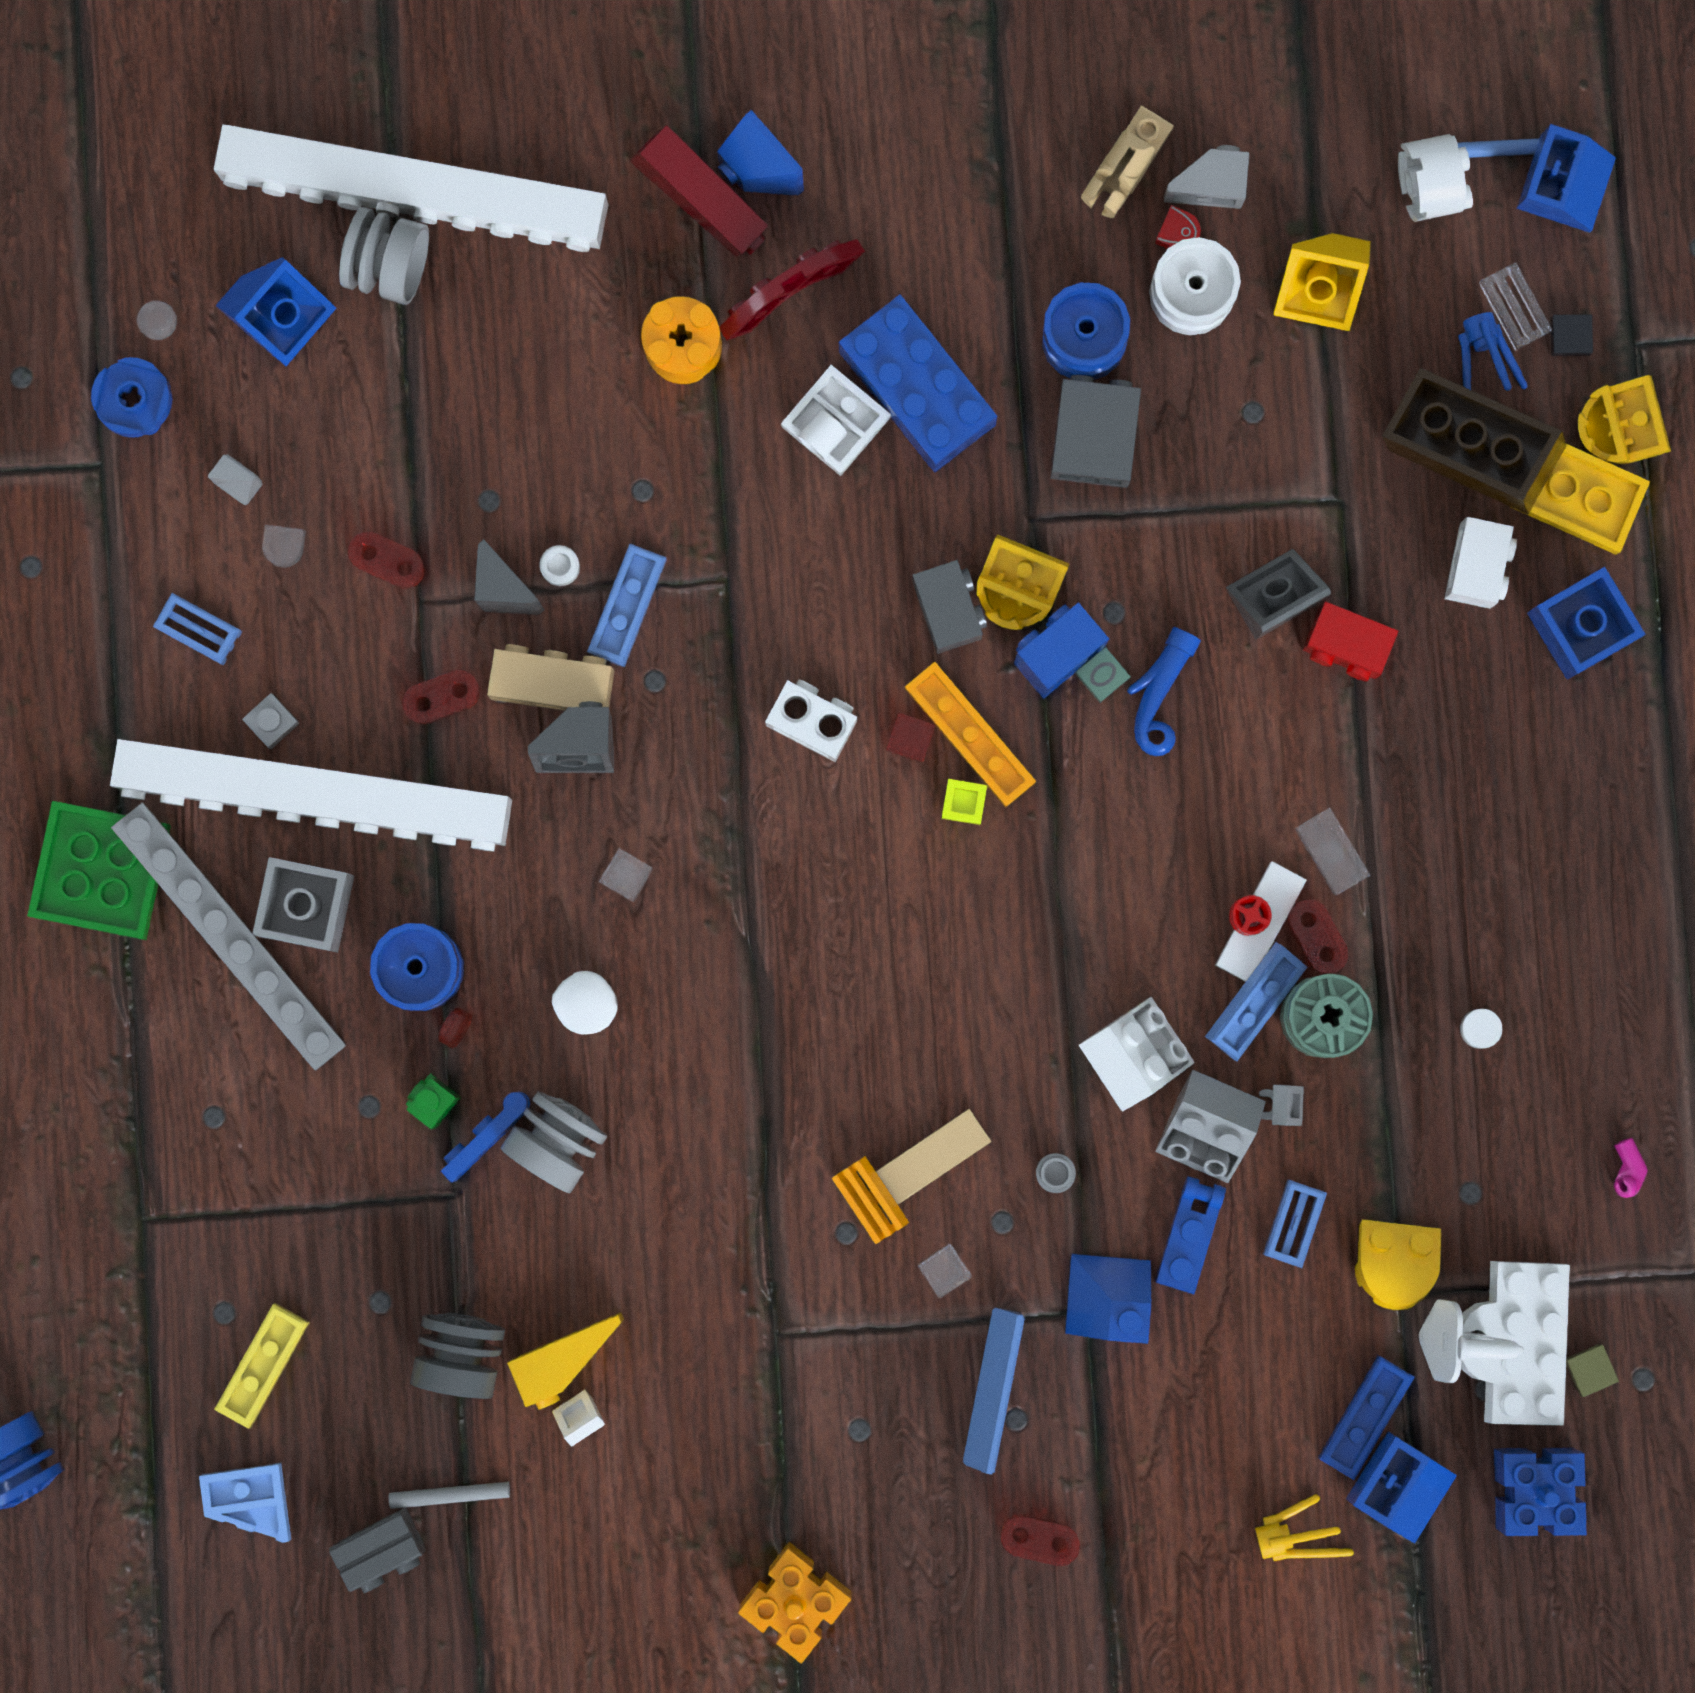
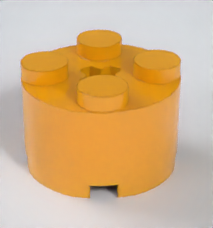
(662, 329)

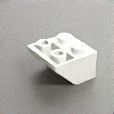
(1136, 1054)

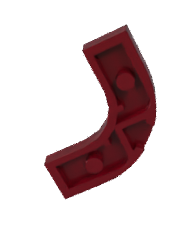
(769, 294)

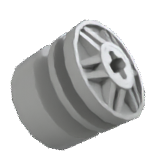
(376, 254)
(554, 1141)

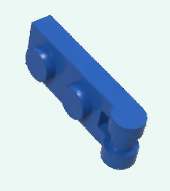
(487, 1133)
(1190, 1236)

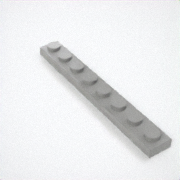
(229, 936)

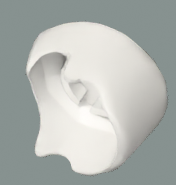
(585, 1003)

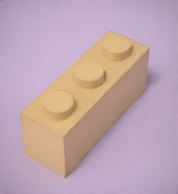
(548, 679)

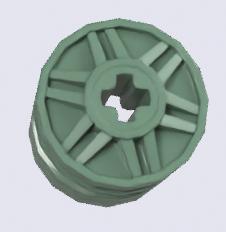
(1306, 1004)

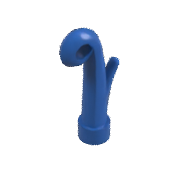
(1158, 681)

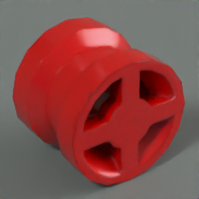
(1253, 909)

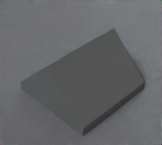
(499, 587)
(1277, 593)

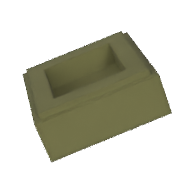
(1591, 1370)

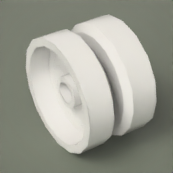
(1188, 264)

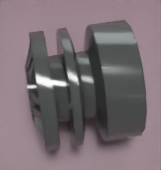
(457, 1356)

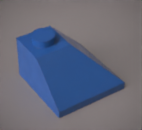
(758, 160)
(277, 308)
(1109, 1298)

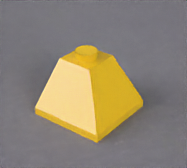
(1324, 280)

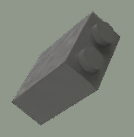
(1095, 431)

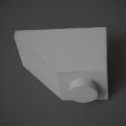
(1212, 180)

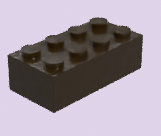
(1474, 440)

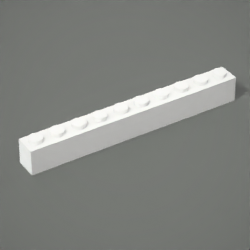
(411, 187)
(311, 793)

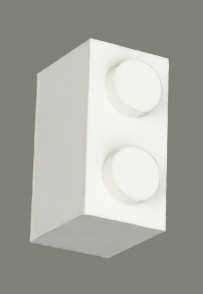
(1480, 563)

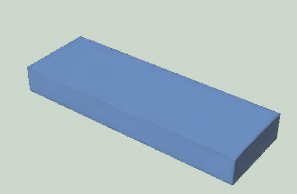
(627, 605)
(1256, 1001)

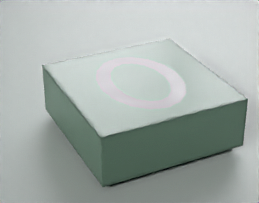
(1102, 675)

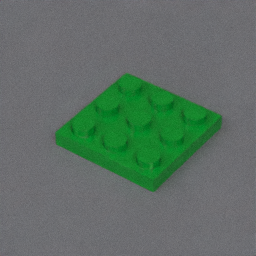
(91, 875)

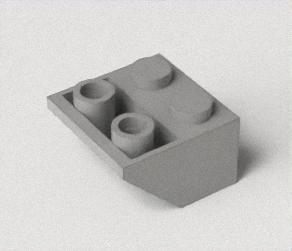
(1211, 1126)

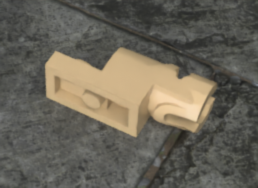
(1128, 160)

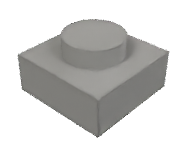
(271, 721)

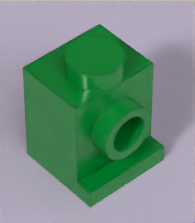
(431, 1101)

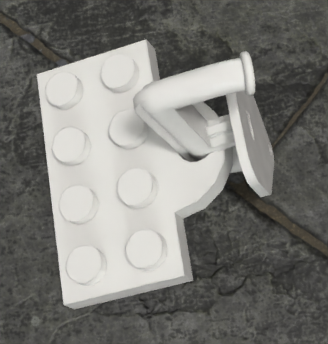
(1517, 1342)

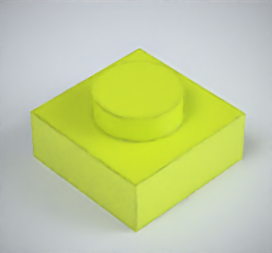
(964, 801)

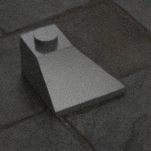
(576, 742)

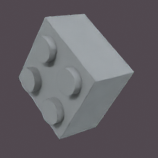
(303, 904)

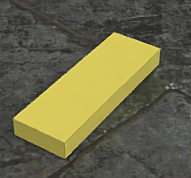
(261, 1365)

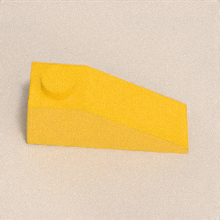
(553, 1366)

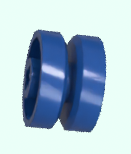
(1089, 309)
(440, 972)

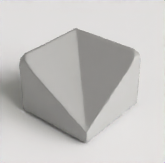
(235, 479)

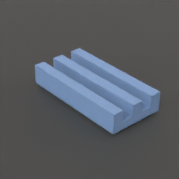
(226, 644)
(1280, 1217)

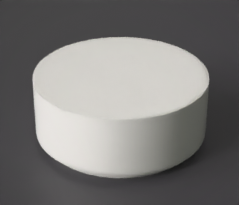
(559, 565)
(1481, 1028)

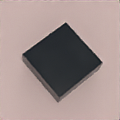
(1571, 335)

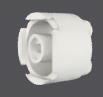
(1434, 177)

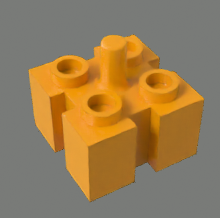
(795, 1602)

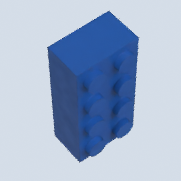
(917, 383)

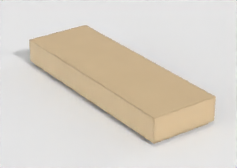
(933, 1156)

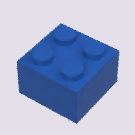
(1586, 623)
(1060, 649)

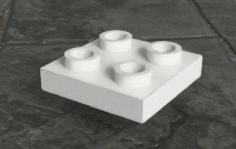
(835, 420)

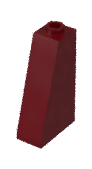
(699, 192)

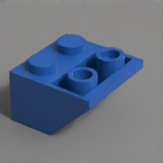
(1567, 178)
(1401, 1487)

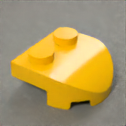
(1624, 422)
(1018, 584)
(1397, 1262)

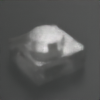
(626, 875)

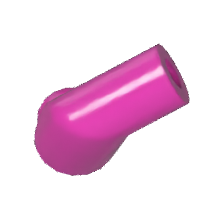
(1632, 1170)

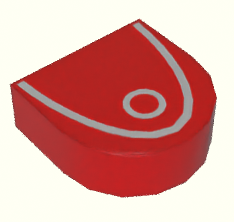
(1177, 227)

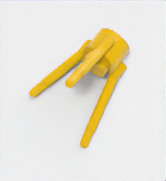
(1277, 1542)

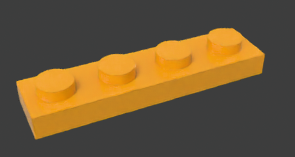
(970, 734)

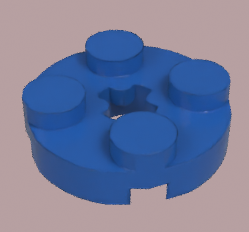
(121, 378)

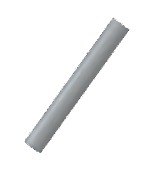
(449, 1495)

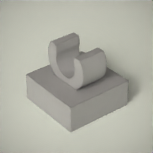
(1287, 1105)

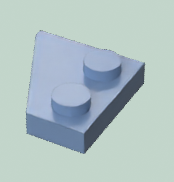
(249, 1499)

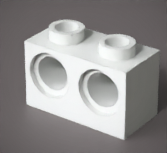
(806, 729)

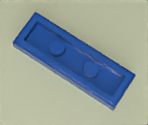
(1366, 1417)

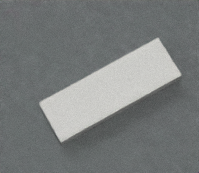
(1245, 953)

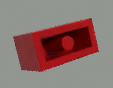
(1350, 642)

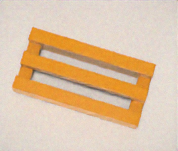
(866, 1202)

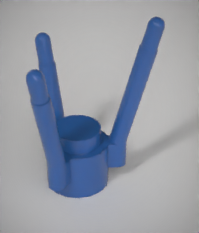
(1484, 335)

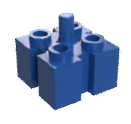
(1540, 1491)

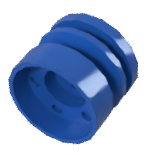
(19, 1466)

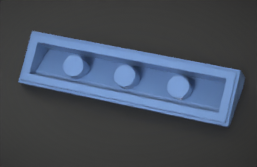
(993, 1390)

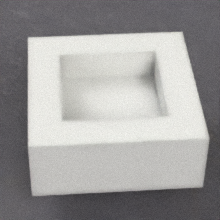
(578, 1417)

